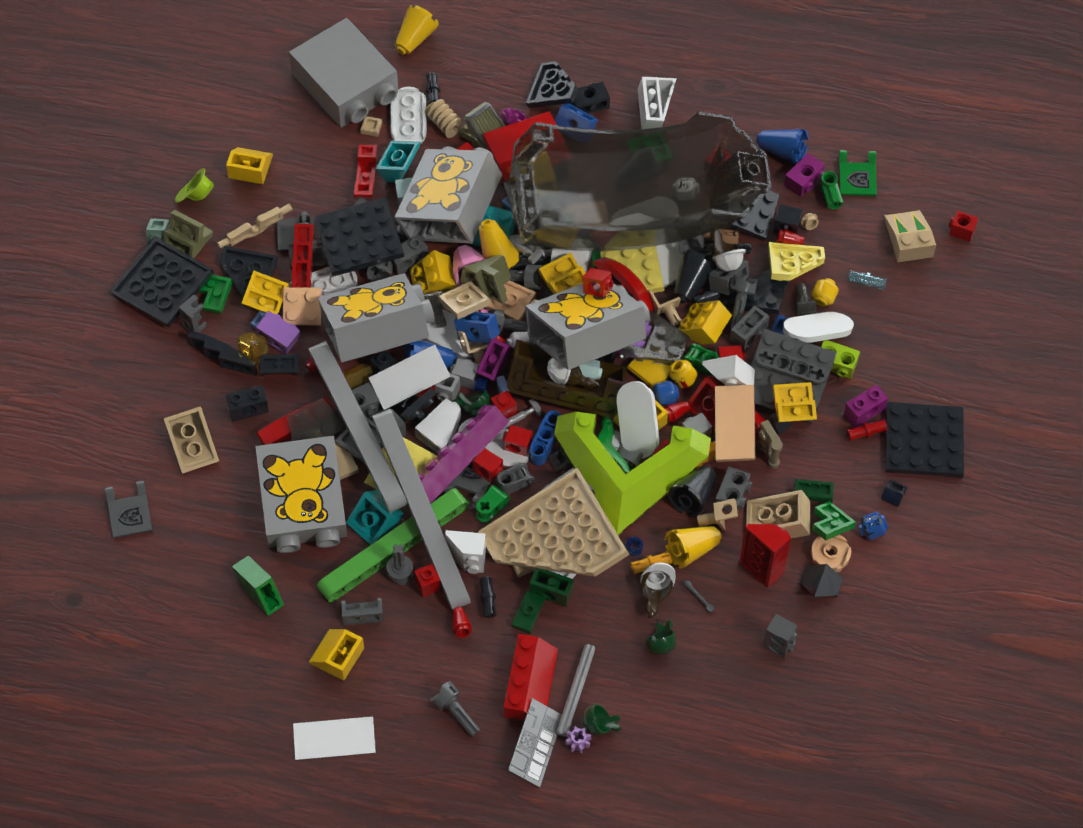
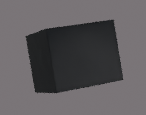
(787, 218)

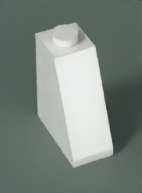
(439, 426)

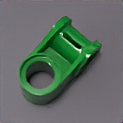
(697, 357)
(491, 504)

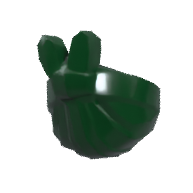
(473, 403)
(663, 640)
(598, 721)

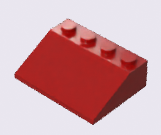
(501, 141)

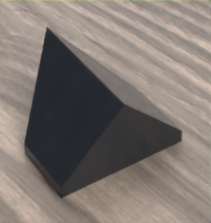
(821, 580)

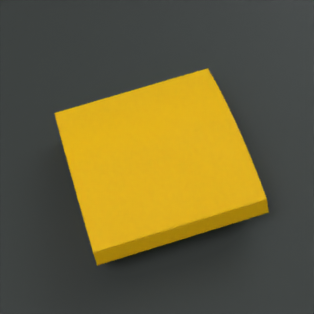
(562, 273)
(264, 293)
(649, 371)
(794, 402)

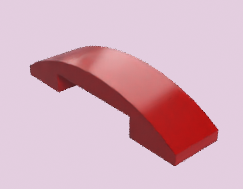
(366, 171)
(627, 278)

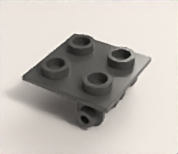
(286, 229)

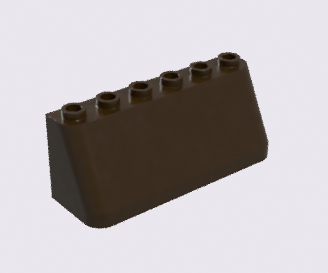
(530, 378)

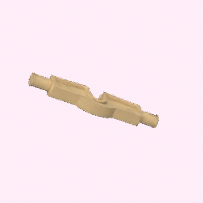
(248, 231)

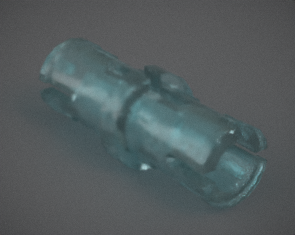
(867, 279)

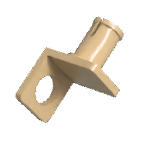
(667, 308)
(476, 350)
(717, 517)

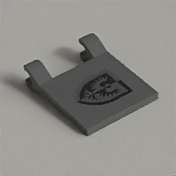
(470, 482)
(129, 514)

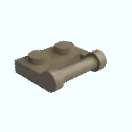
(770, 444)

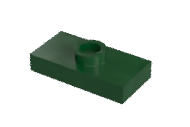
(815, 490)
(528, 612)

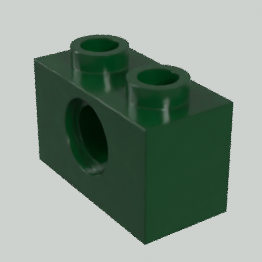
(552, 586)

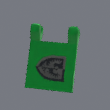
(857, 178)

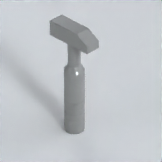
(534, 256)
(521, 415)

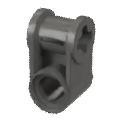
(517, 477)

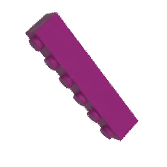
(462, 450)

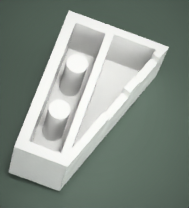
(654, 100)

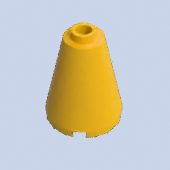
(414, 29)
(497, 243)
(691, 543)

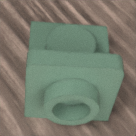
(156, 229)

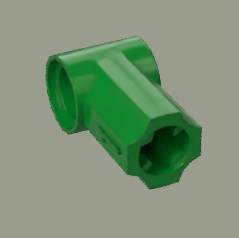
(831, 190)

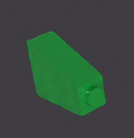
(258, 585)

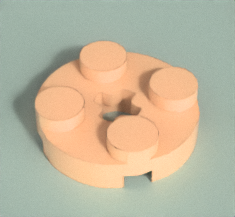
(840, 548)

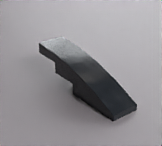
(228, 356)

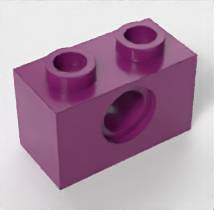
(804, 175)
(495, 360)
(865, 406)

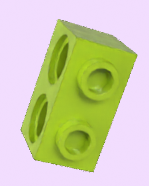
(844, 355)

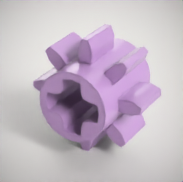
(575, 735)

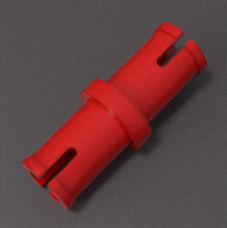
(866, 430)

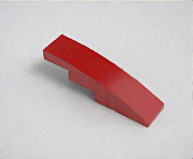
(302, 255)
(279, 430)

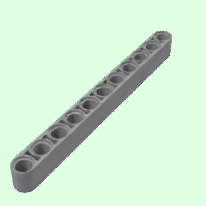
(358, 427)
(421, 509)

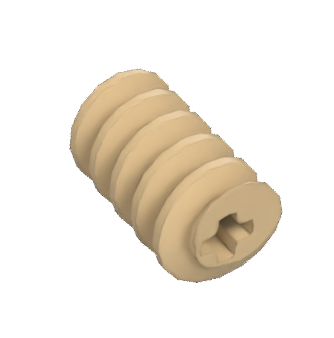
(443, 118)

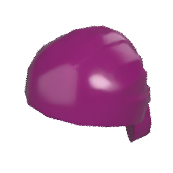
(511, 116)

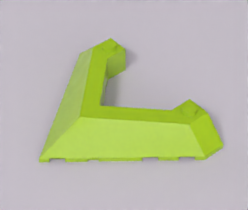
(630, 494)

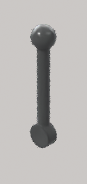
(709, 607)

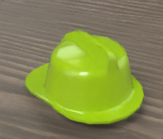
(197, 188)

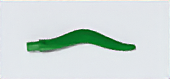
(606, 438)

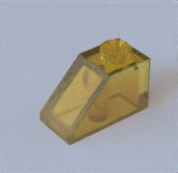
(252, 346)

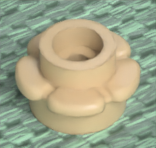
(809, 221)

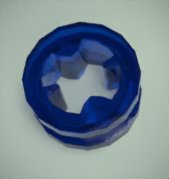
(482, 384)
(631, 550)

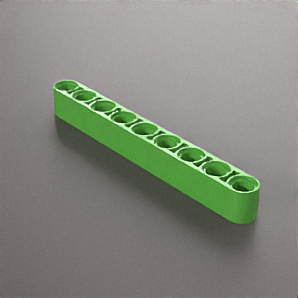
(380, 552)

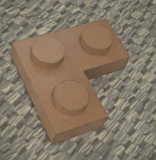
(728, 236)

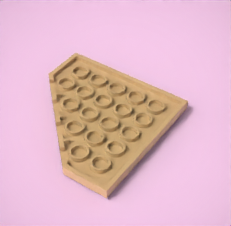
(557, 531)

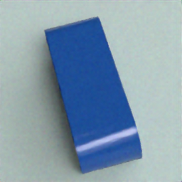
(544, 445)

